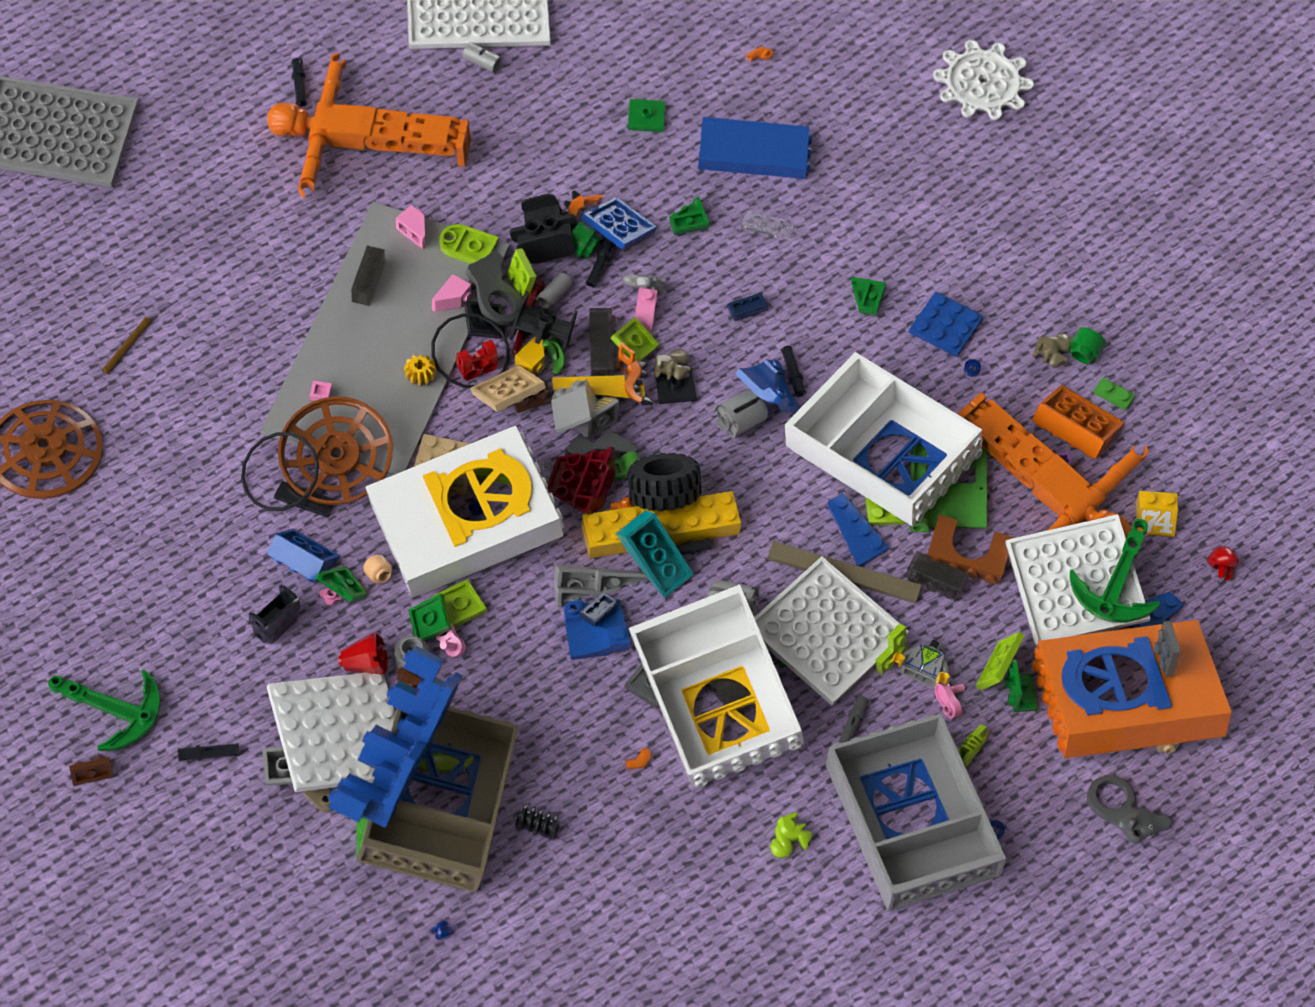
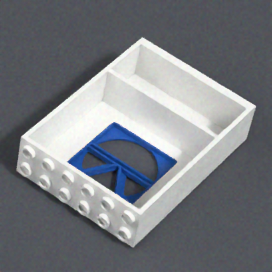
(866, 405)

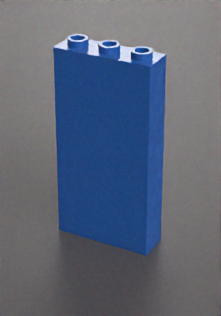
(755, 148)

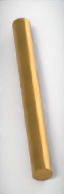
(126, 345)

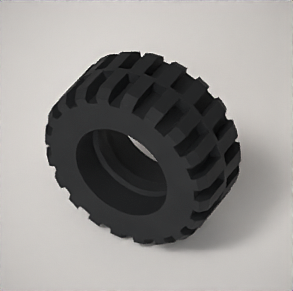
(664, 481)

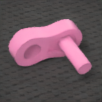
(452, 643)
(949, 702)

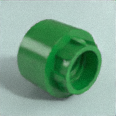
(584, 240)
(1087, 345)

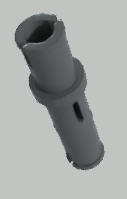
(855, 717)

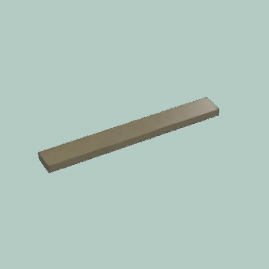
(857, 575)

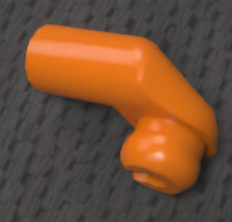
(760, 52)
(625, 503)
(641, 761)

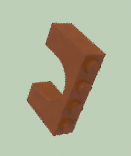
(987, 568)

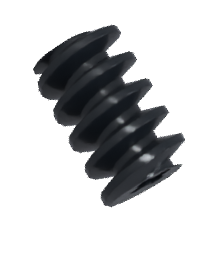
(538, 822)

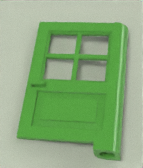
(962, 500)

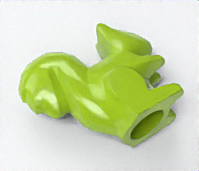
(786, 832)

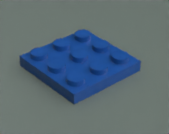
(619, 223)
(946, 324)

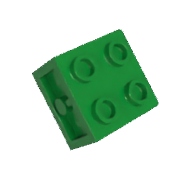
(1021, 690)

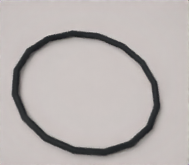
(467, 315)
(303, 497)

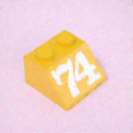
(1158, 511)

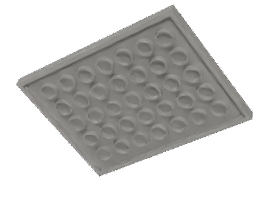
(63, 131)

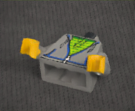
(924, 664)

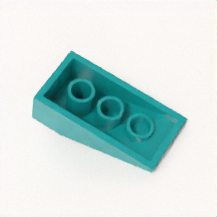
(655, 552)

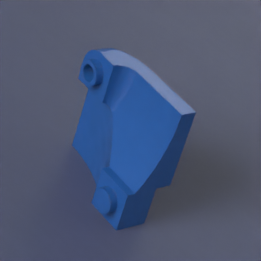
(769, 384)
(596, 641)

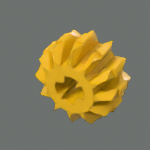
(420, 369)

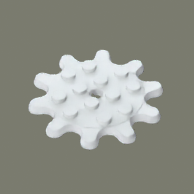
(977, 64)

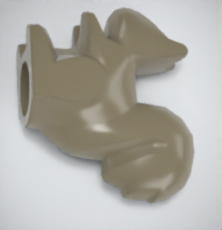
(1050, 346)
(672, 364)

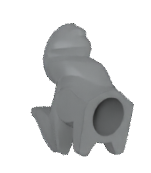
(645, 282)

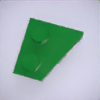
(689, 218)
(868, 294)
(343, 583)

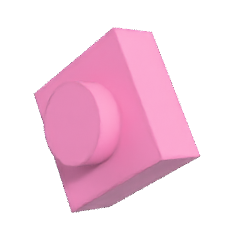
(320, 390)

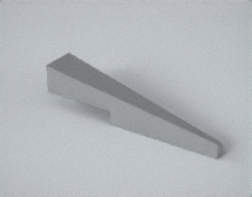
(581, 581)

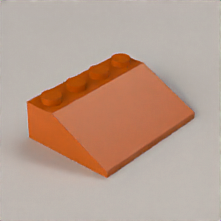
(1077, 421)

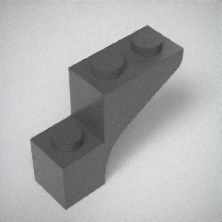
(609, 439)

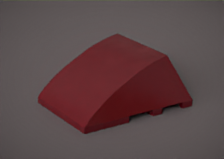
(583, 479)

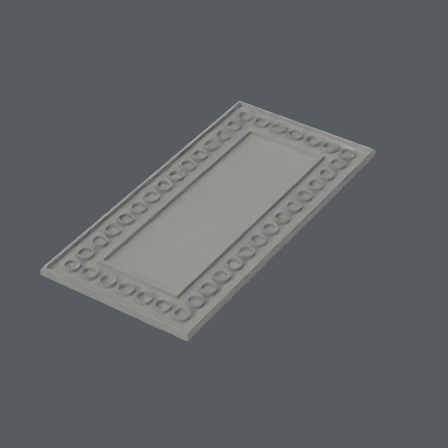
(368, 346)

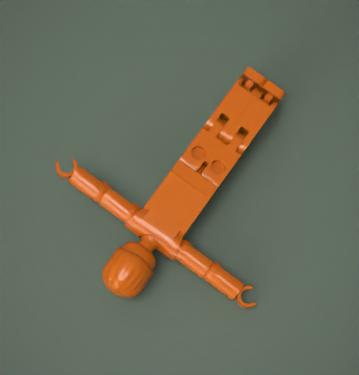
(365, 126)
(1038, 466)

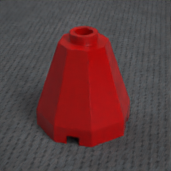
(365, 655)

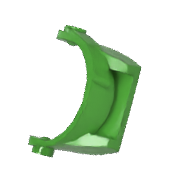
(557, 362)

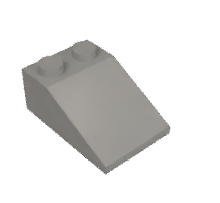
(573, 405)

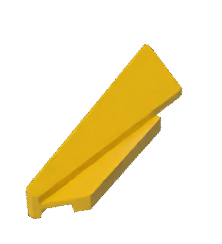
(600, 385)

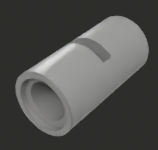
(481, 57)
(554, 290)

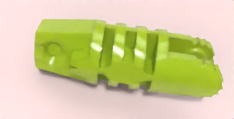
(973, 744)

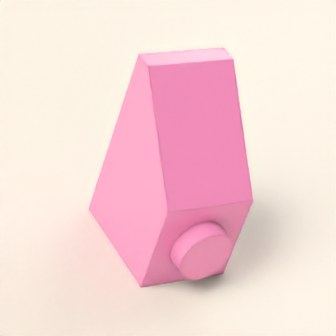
(412, 225)
(452, 294)
(646, 307)

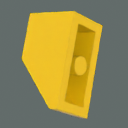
(531, 357)

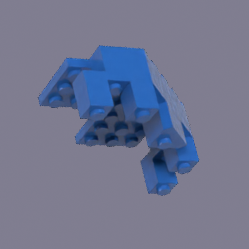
(400, 755)

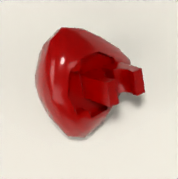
(1224, 560)

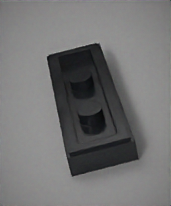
(288, 495)

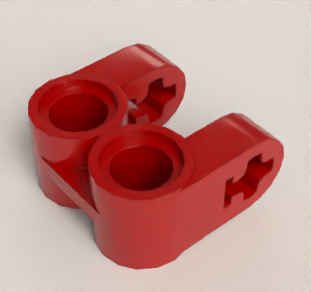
(481, 362)

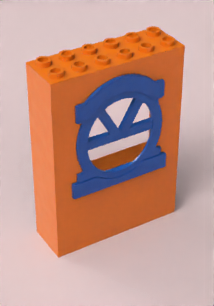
(1169, 710)

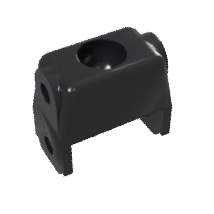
(276, 616)

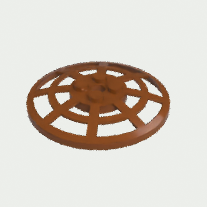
(335, 441)
(52, 453)

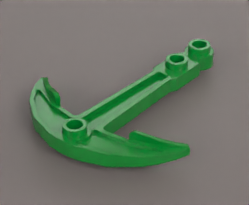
(1110, 597)
(131, 713)

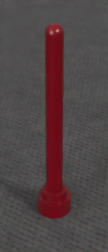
(536, 289)

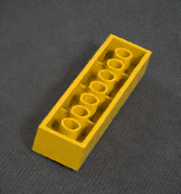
(707, 517)

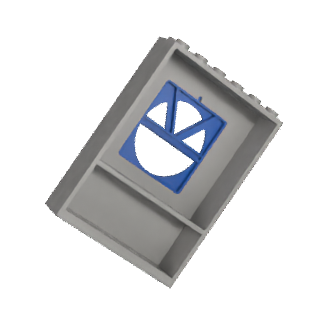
(931, 861)

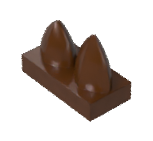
(534, 400)
(91, 771)

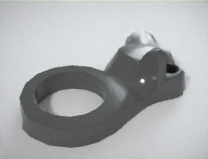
(487, 279)
(1133, 821)

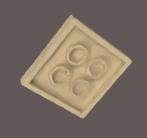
(508, 388)
(433, 447)

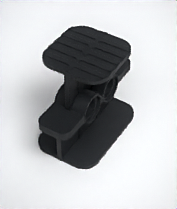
(545, 231)
(542, 323)

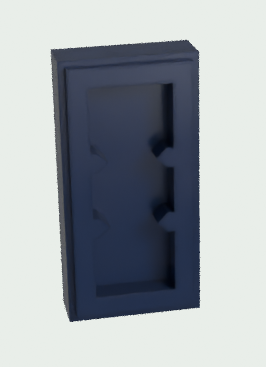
(747, 306)
(599, 609)

